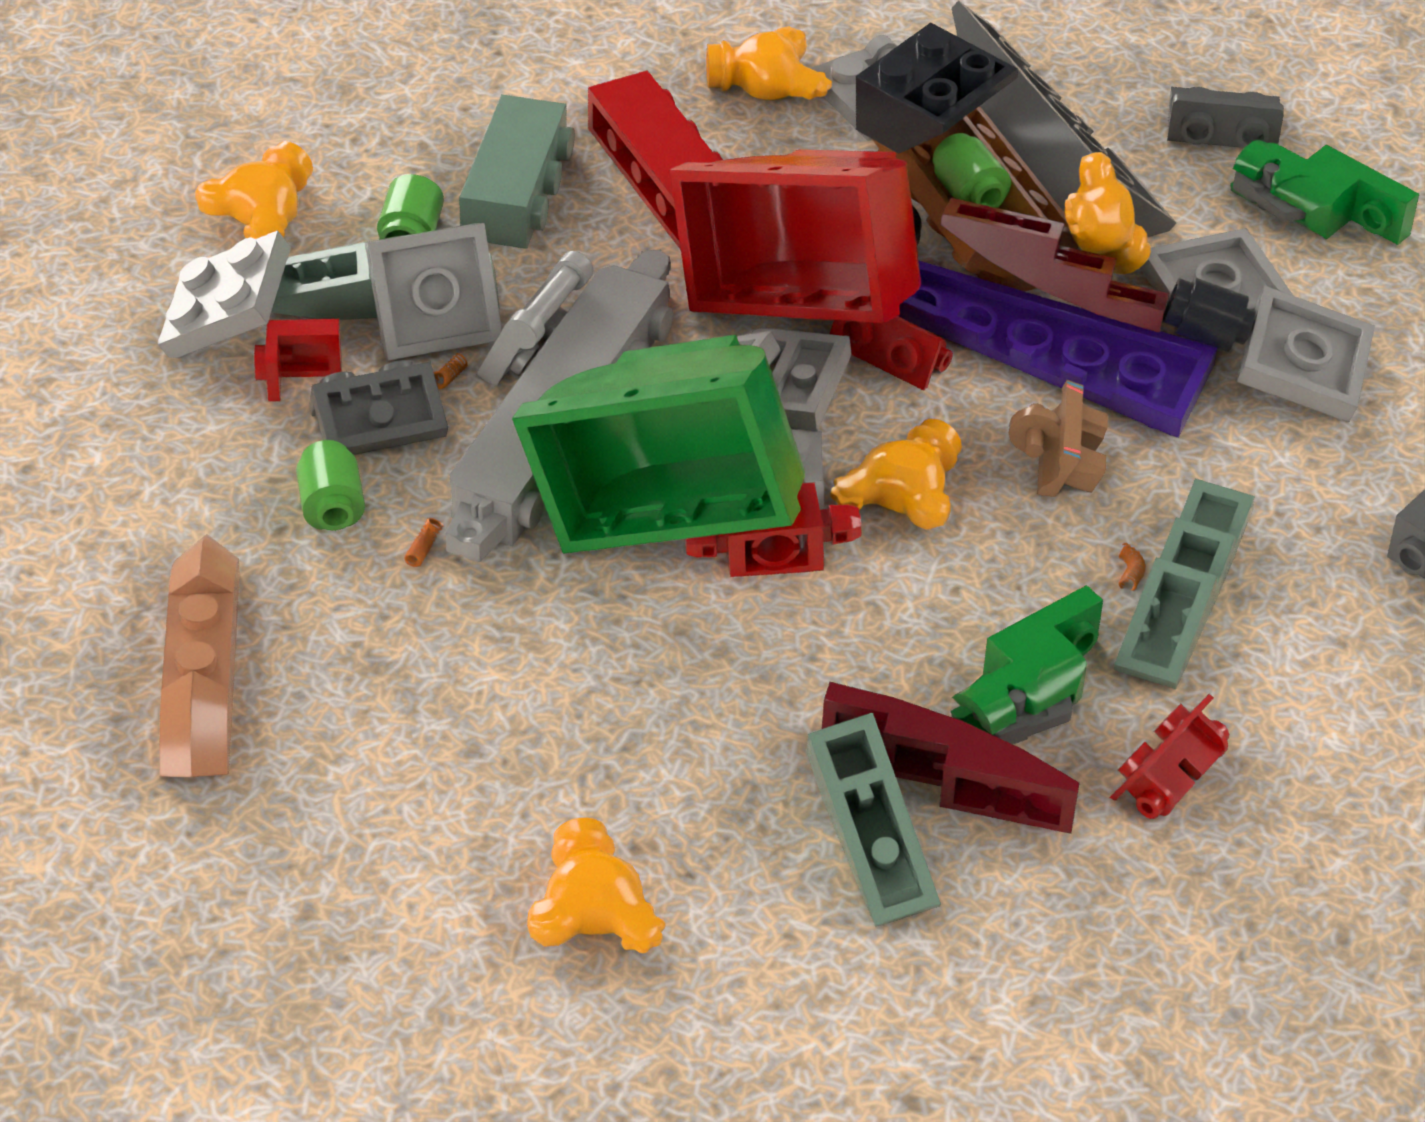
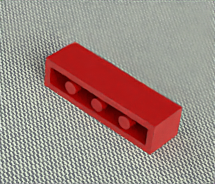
(646, 139)

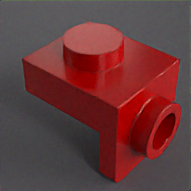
(297, 350)

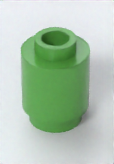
(971, 171)
(410, 207)
(330, 486)

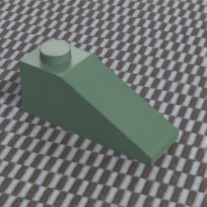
(871, 819)

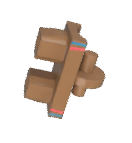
(1063, 441)

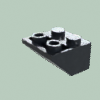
(926, 88)

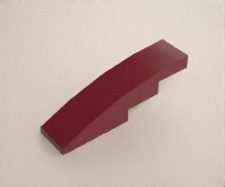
(1033, 253)
(970, 765)

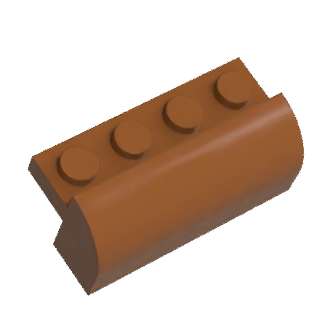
(1024, 197)

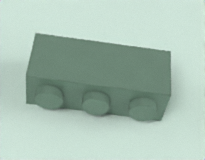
(517, 169)

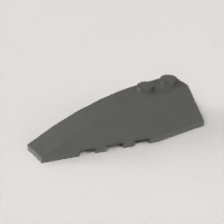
(1046, 131)

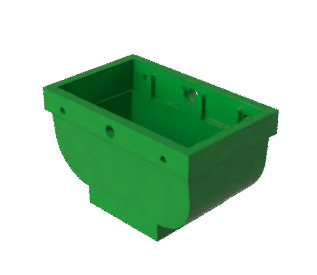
(664, 447)

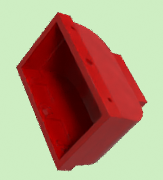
(798, 235)

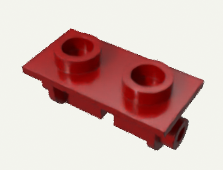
(897, 348)
(1154, 774)

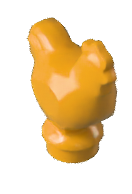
(766, 66)
(259, 191)
(1104, 216)
(906, 475)
(592, 892)

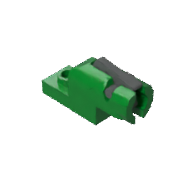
(1323, 191)
(1034, 670)

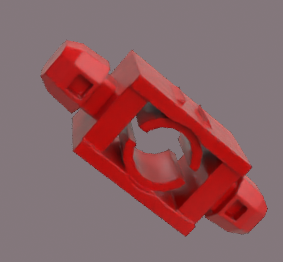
(784, 548)

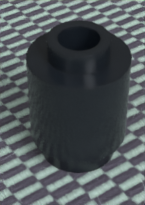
(1209, 313)

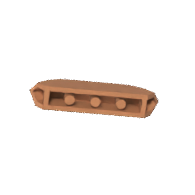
(199, 662)

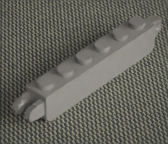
(493, 480)

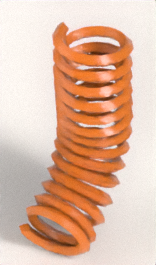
(445, 371)
(423, 543)
(1131, 564)

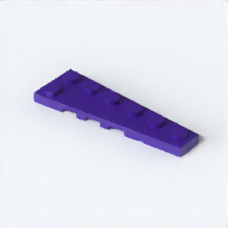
(1118, 364)

